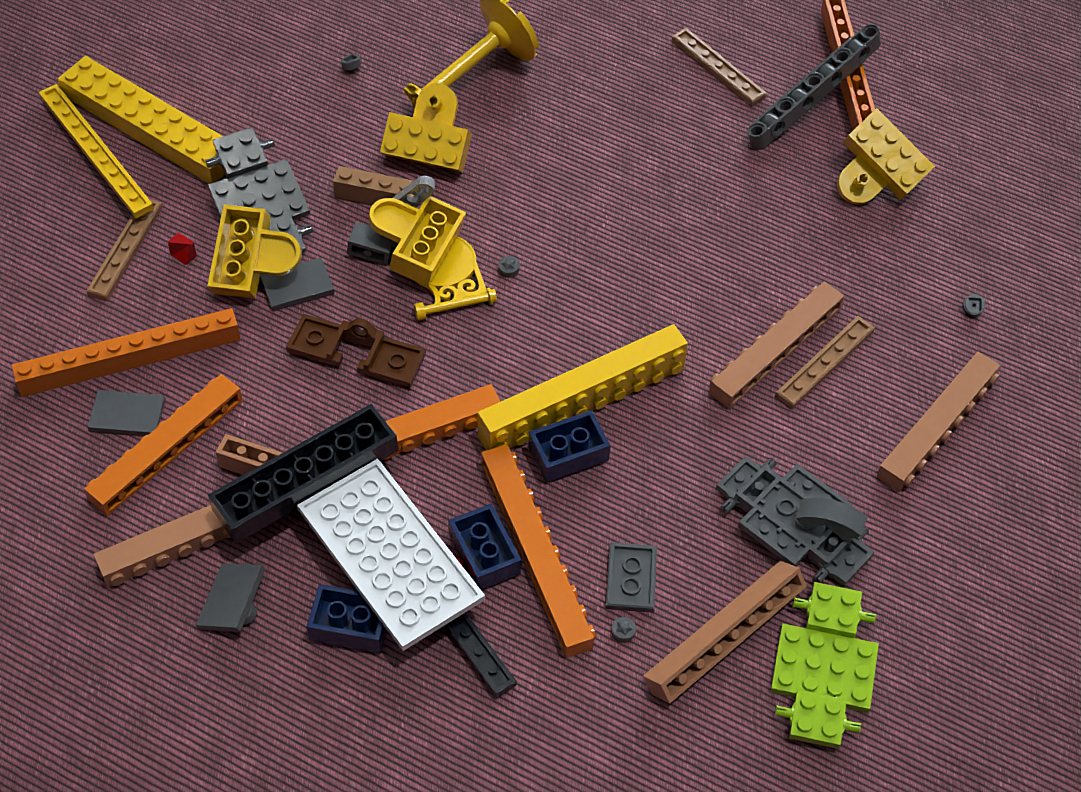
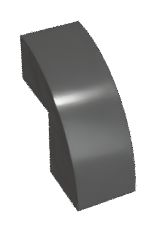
(839, 517)

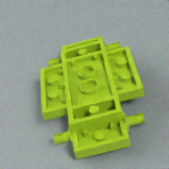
(825, 666)

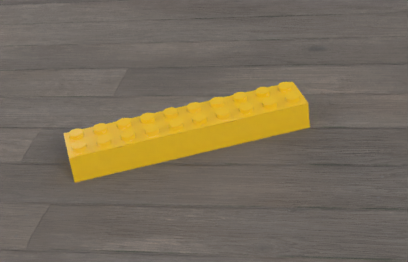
(142, 117)
(584, 388)

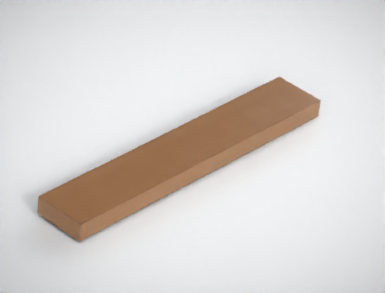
(719, 67)
(122, 253)
(824, 362)

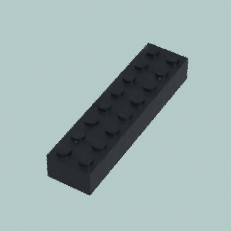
(302, 472)

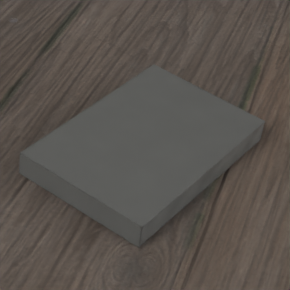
(302, 285)
(126, 413)
(631, 577)
(230, 597)

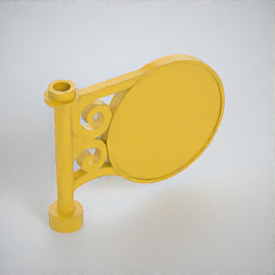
(456, 272)

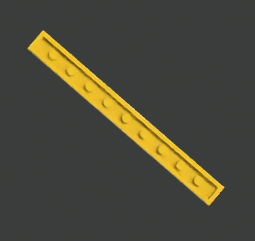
(96, 151)

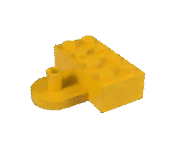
(430, 133)
(881, 160)
(422, 234)
(249, 249)

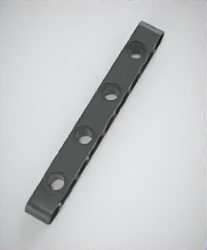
(814, 86)

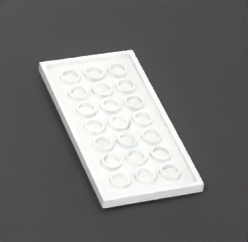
(391, 554)

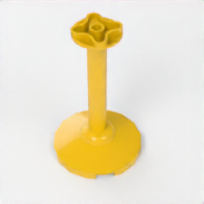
(504, 31)

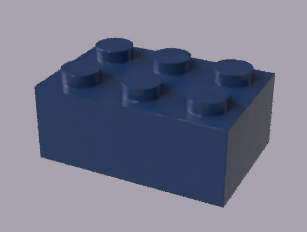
(569, 446)
(484, 546)
(344, 620)

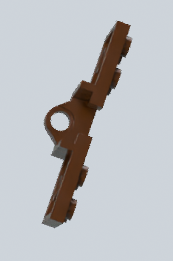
(386, 361)

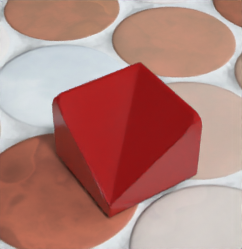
(182, 248)

